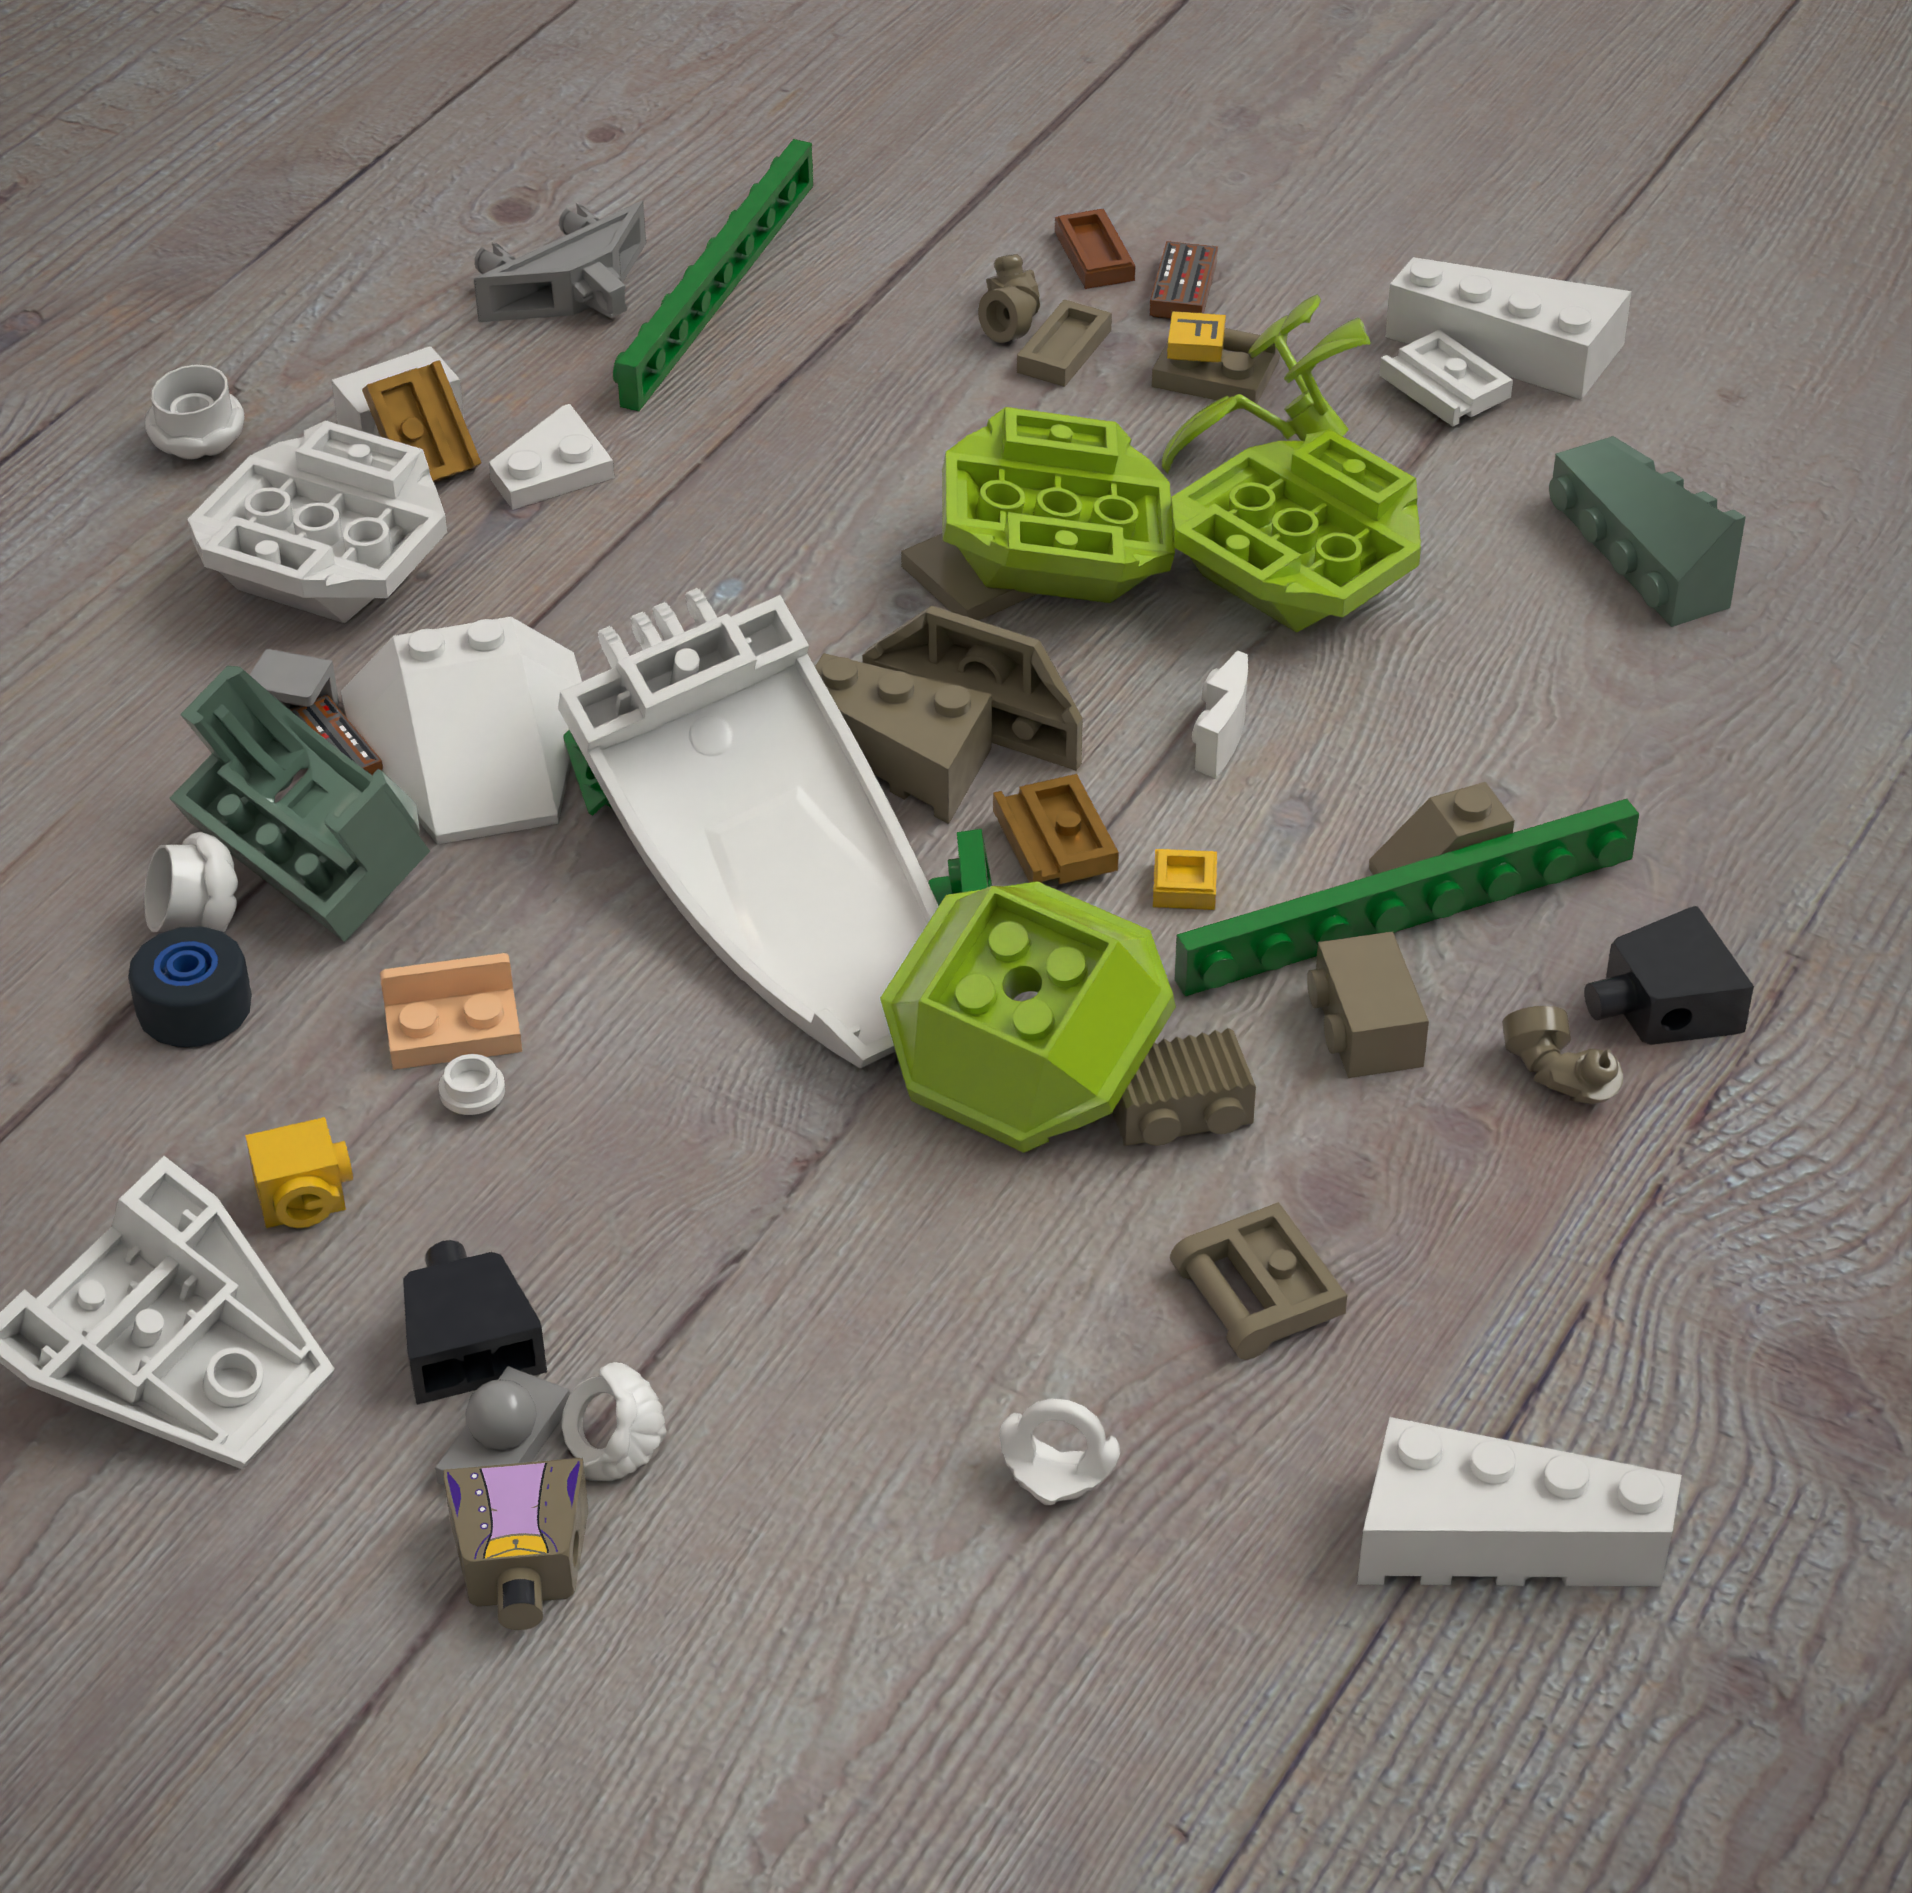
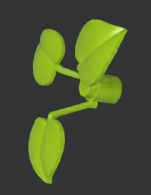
(1309, 410)

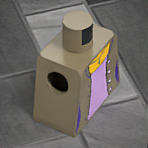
(518, 1534)

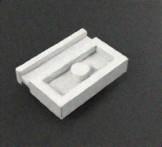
(1446, 377)

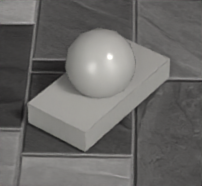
(506, 1422)

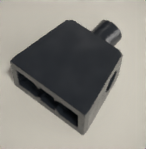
(1673, 982)
(467, 1323)

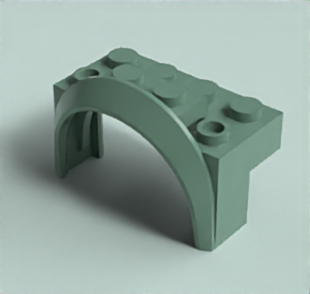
(331, 840)

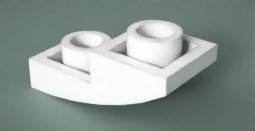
(1222, 722)

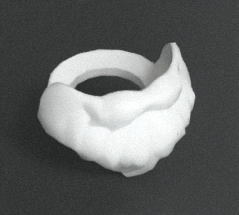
(638, 1423)
(1052, 1473)

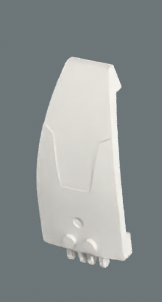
(757, 813)

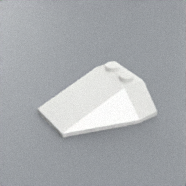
(469, 725)
(170, 1327)

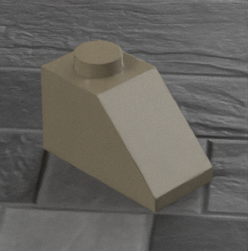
(1445, 825)

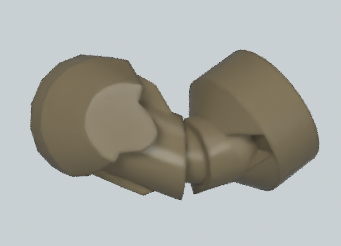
(1010, 300)
(1540, 1035)

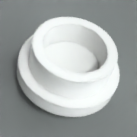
(471, 1085)

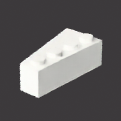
(1518, 323)
(1512, 1513)

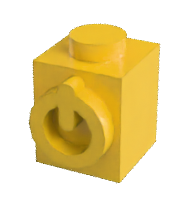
(298, 1173)

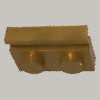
(424, 413)
(1056, 831)

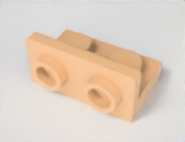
(450, 1010)

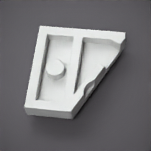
(550, 461)

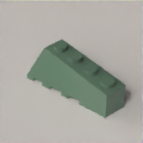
(1651, 528)

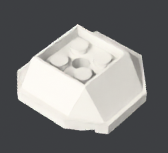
(322, 520)

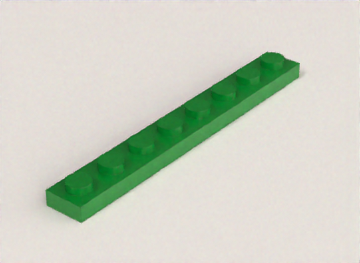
(713, 276)
(1405, 896)

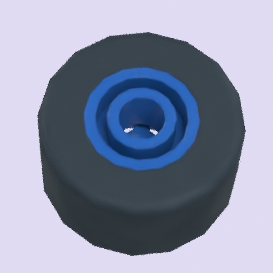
(190, 986)

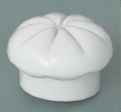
(193, 413)
(190, 885)

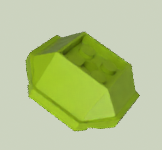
(1056, 506)
(1301, 527)
(1034, 1062)

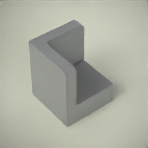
(295, 677)

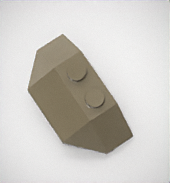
(1028, 695)

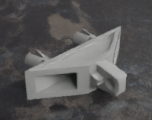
(566, 274)

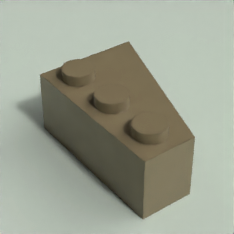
(913, 729)

